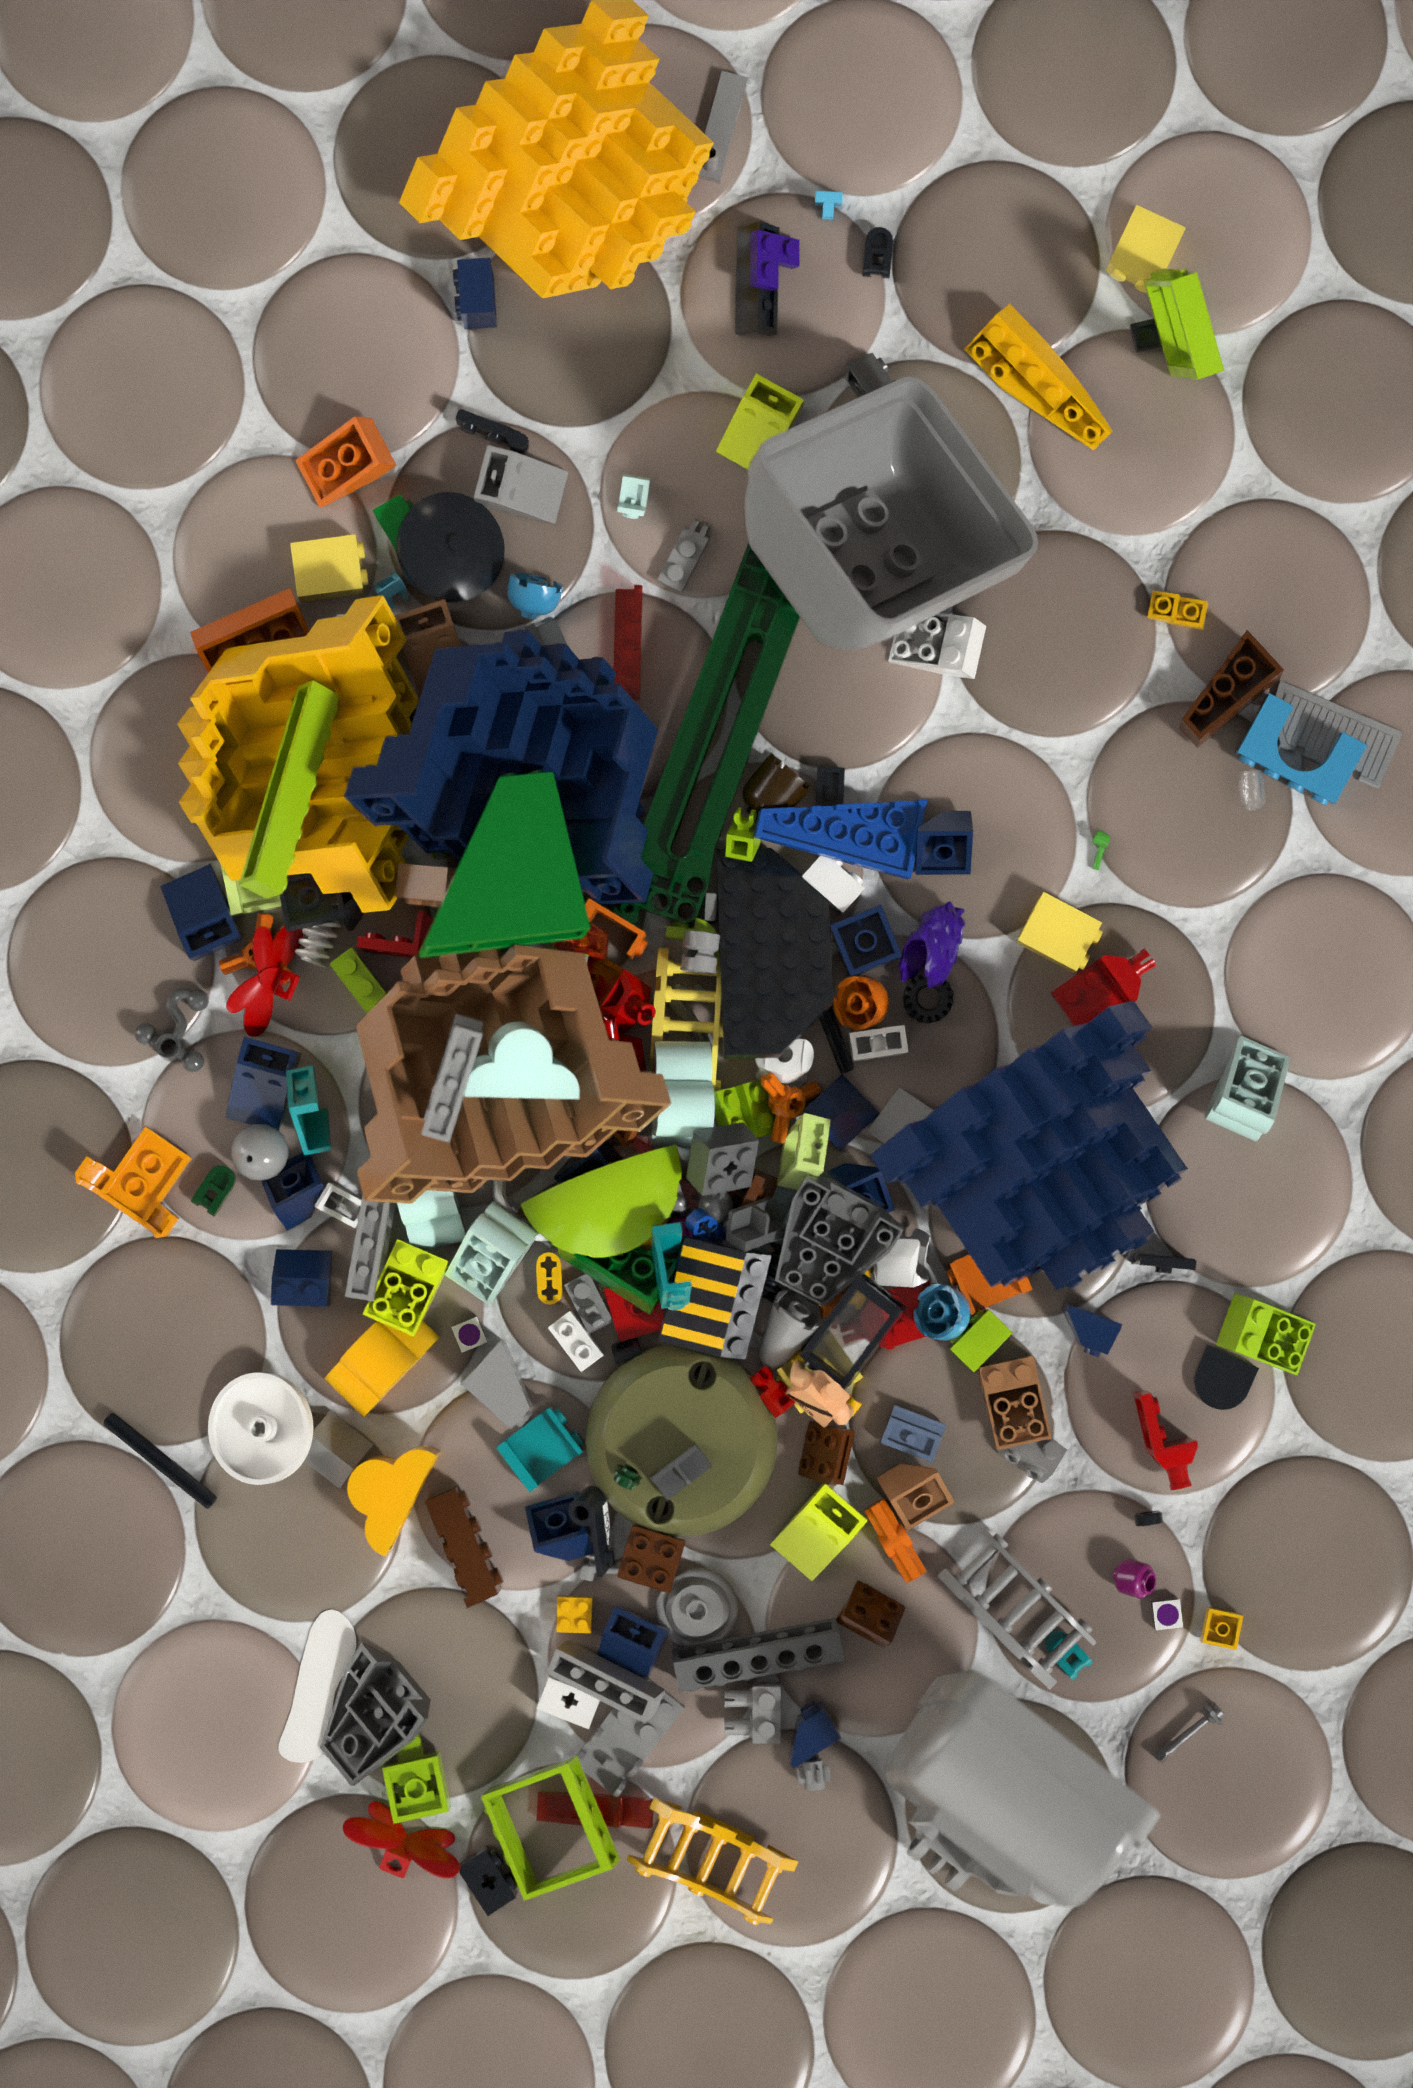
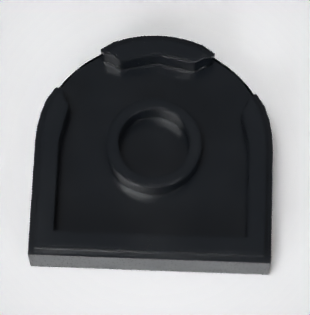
(1223, 1379)

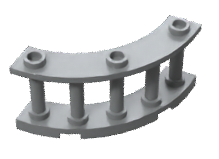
(1002, 1627)

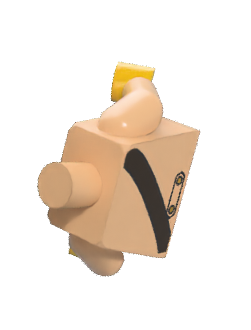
(820, 1394)

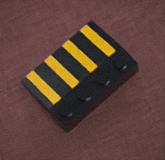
(722, 1297)

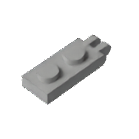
(684, 557)

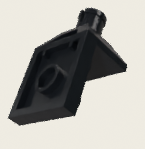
(307, 906)

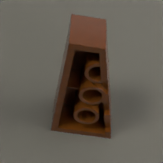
(1233, 687)
(464, 1545)

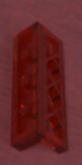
(628, 639)

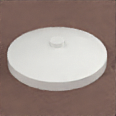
(260, 1428)

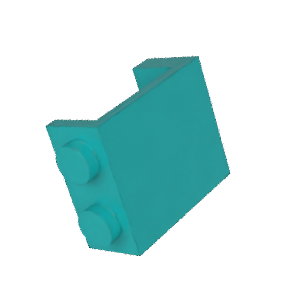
(310, 1122)
(667, 1240)
(541, 1447)

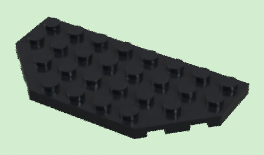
(770, 954)

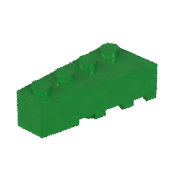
(626, 1274)

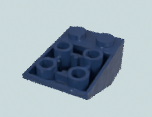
(201, 913)
(261, 1083)

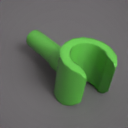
(1102, 840)

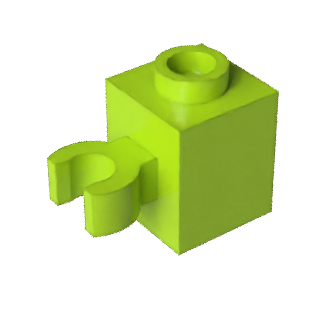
(740, 838)

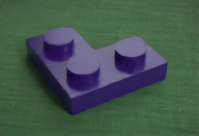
(767, 254)

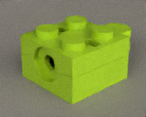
(419, 1783)

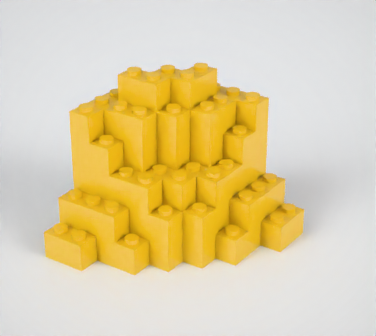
(568, 159)
(240, 727)

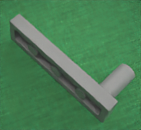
(723, 123)

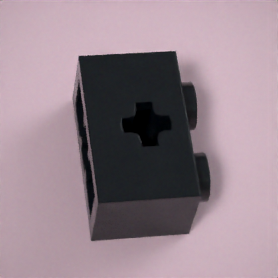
(489, 1895)

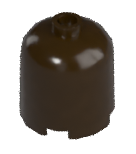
(774, 786)

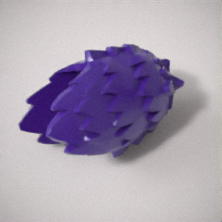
(933, 945)

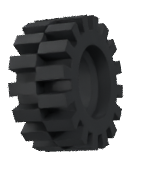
(920, 1013)

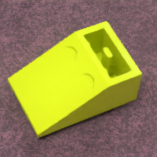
(760, 415)
(406, 1288)
(819, 1531)

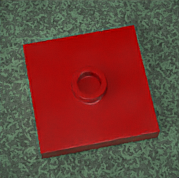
(631, 1320)

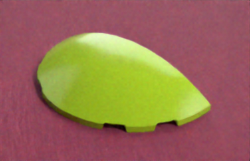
(610, 1206)

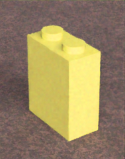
(1144, 247)
(329, 568)
(1060, 933)

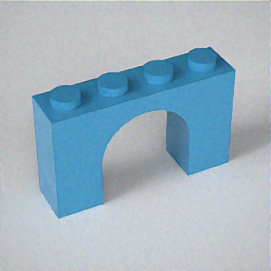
(1324, 781)

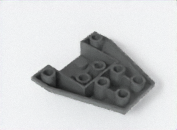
(832, 1238)

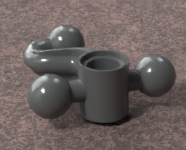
(147, 1034)

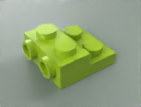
(745, 1104)

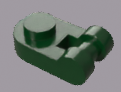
(220, 1180)

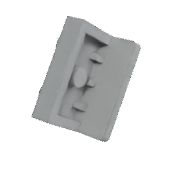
(1036, 1458)

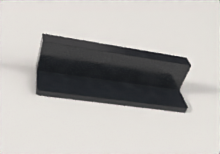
(755, 307)

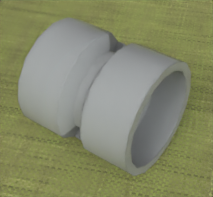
(700, 952)

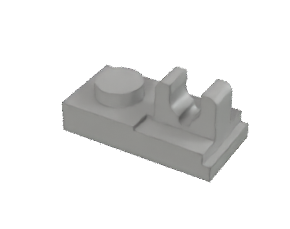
(588, 1303)

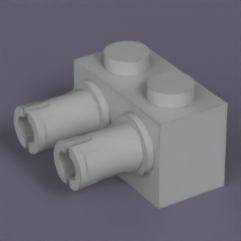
(765, 1703)

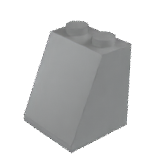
(500, 1387)

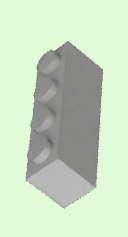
(605, 1681)

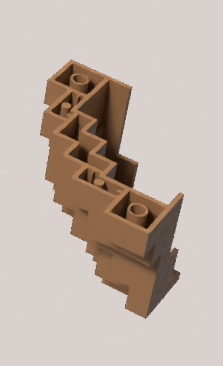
(493, 1135)

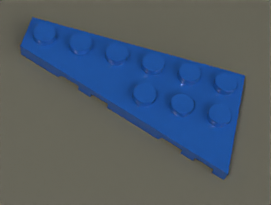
(859, 834)

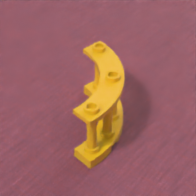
(721, 1834)

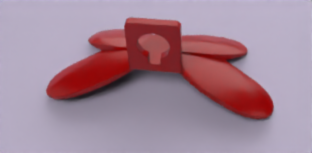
(257, 992)
(422, 1846)

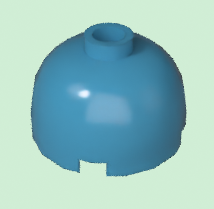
(533, 594)
(942, 1312)

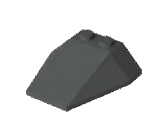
(373, 1714)

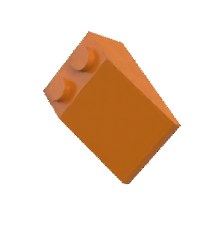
(345, 461)

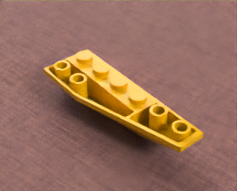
(1037, 376)

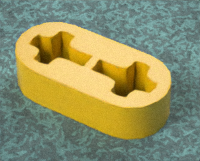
(542, 1278)

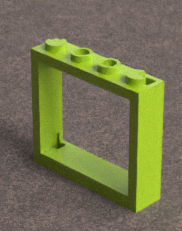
(1183, 323)
(589, 1815)

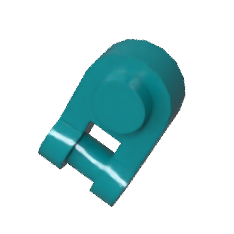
(1072, 1669)

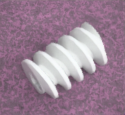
(317, 942)

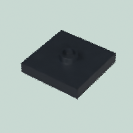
(1164, 1263)

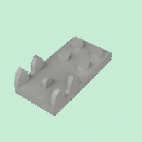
(623, 1743)

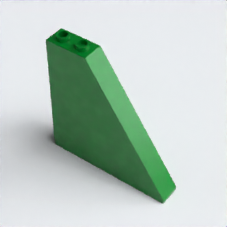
(514, 875)

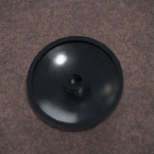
(450, 547)

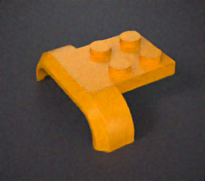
(139, 1181)

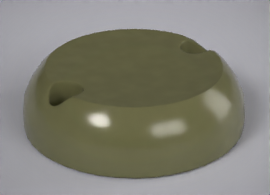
(656, 1412)

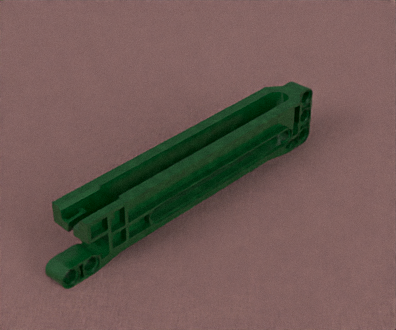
(756, 613)

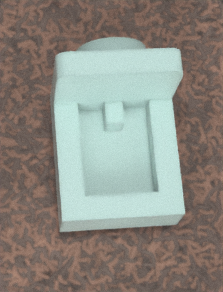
(633, 496)

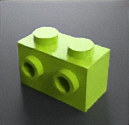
(979, 1339)

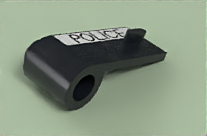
(591, 1510)

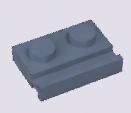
(913, 1433)

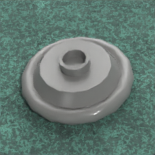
(698, 1607)

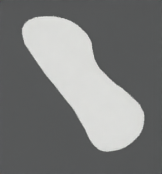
(322, 1667)

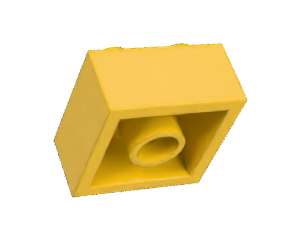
(574, 1614)
(1221, 1628)

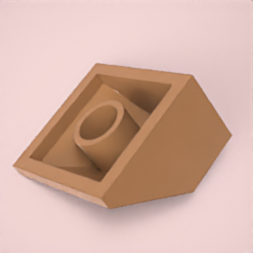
(915, 1493)

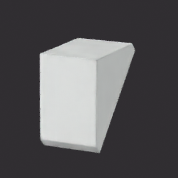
(339, 1204)

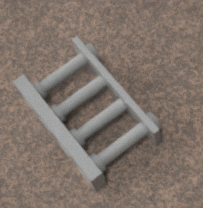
(452, 1078)
(370, 1248)

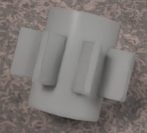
(813, 1774)

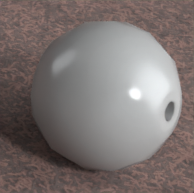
(259, 1152)

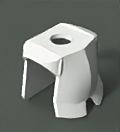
(791, 1072)
(904, 1263)

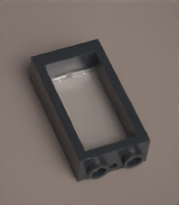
(853, 1331)

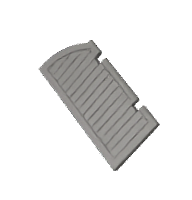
(1317, 723)

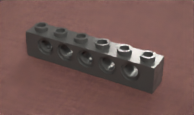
(746, 1647)

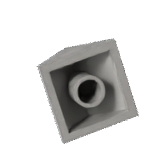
(336, 1449)

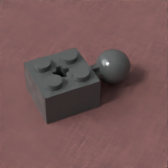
(721, 1162)

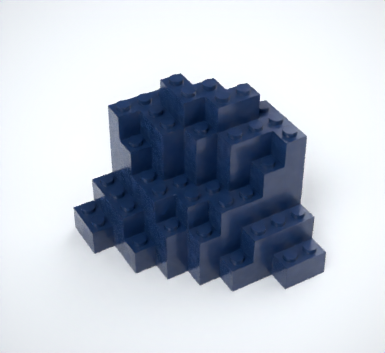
(519, 713)
(1045, 1155)

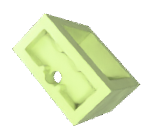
(799, 1152)

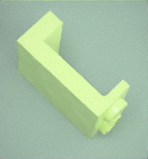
(245, 901)

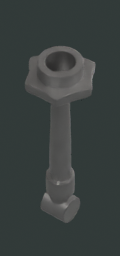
(1212, 1714)

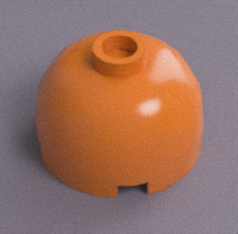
(861, 1002)

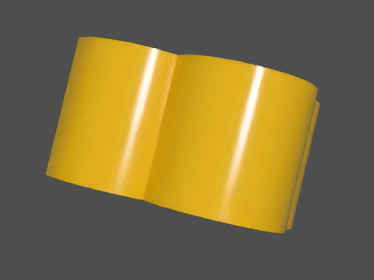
(378, 1364)
(387, 1492)

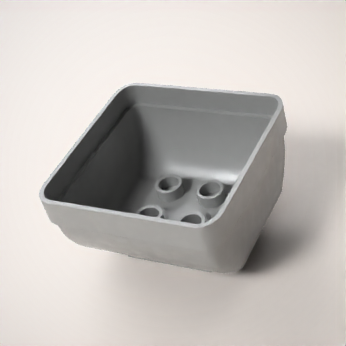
(881, 516)
(1011, 1796)

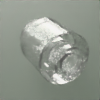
(1251, 790)

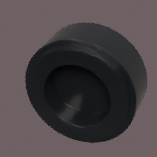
(1148, 1518)

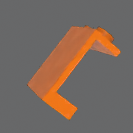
(640, 943)
(975, 1287)

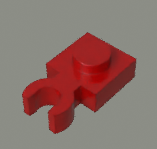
(773, 1392)

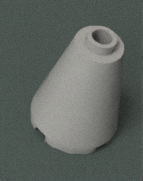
(788, 1328)

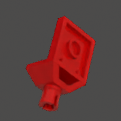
(400, 945)
(1102, 985)
(620, 993)
(905, 1328)
(1169, 1455)

